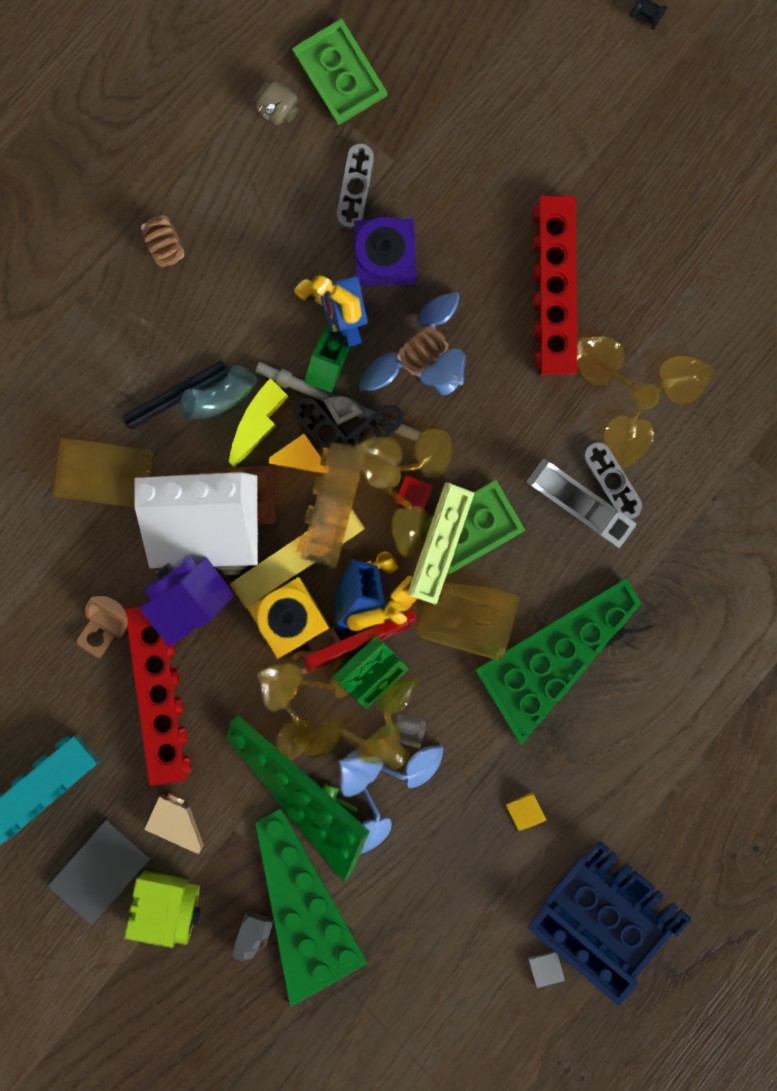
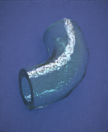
(219, 398)

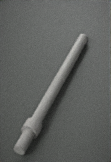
(286, 379)

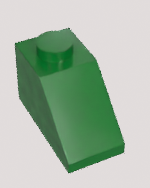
(327, 361)

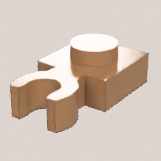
(318, 643)

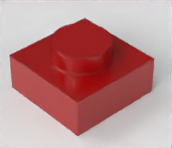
(415, 492)

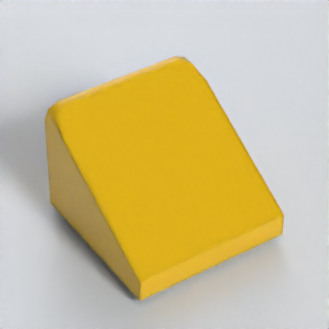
(400, 593)
(526, 811)

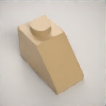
(175, 823)

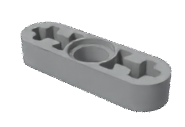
(351, 163)
(607, 458)

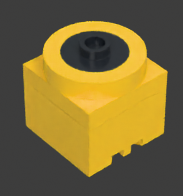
(288, 617)

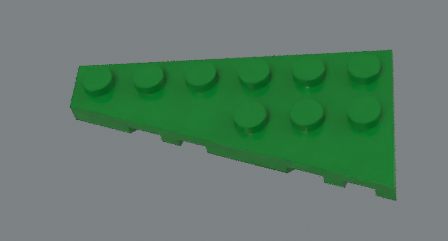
(551, 660)
(321, 818)
(309, 927)

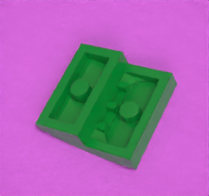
(371, 672)

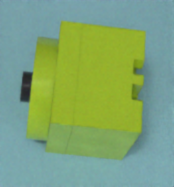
(163, 909)

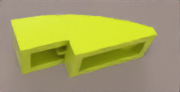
(256, 422)

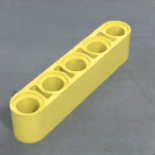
(280, 568)

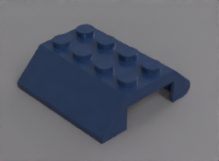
(606, 922)

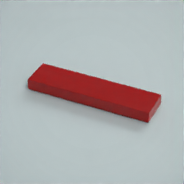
(357, 642)

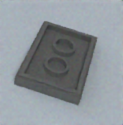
(99, 872)

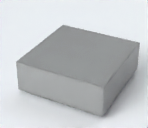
(546, 969)

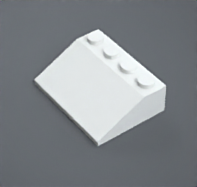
(198, 518)

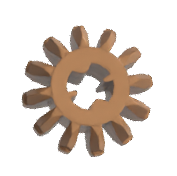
(162, 241)
(422, 350)

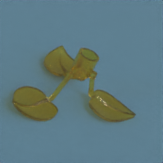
(683, 383)
(380, 466)
(280, 686)
(384, 744)

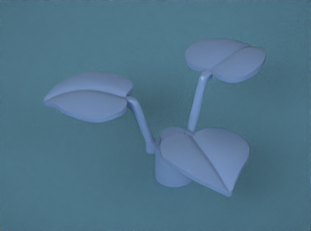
(442, 374)
(357, 775)

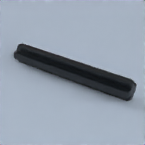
(173, 395)

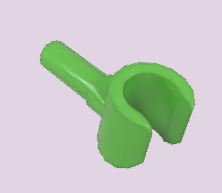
(333, 791)

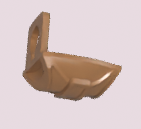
(106, 615)

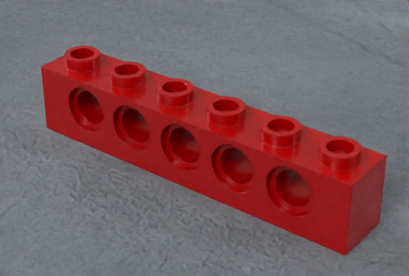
(562, 211)
(159, 769)

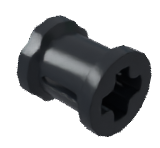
(648, 12)

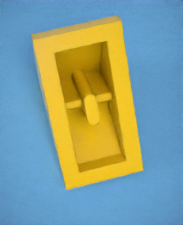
(298, 455)

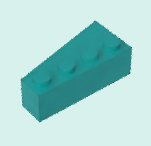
(44, 784)

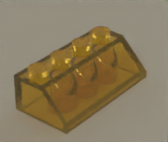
(333, 505)

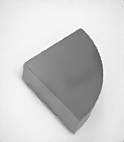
(342, 407)

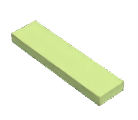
(440, 543)

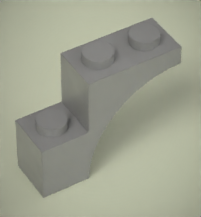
(581, 503)

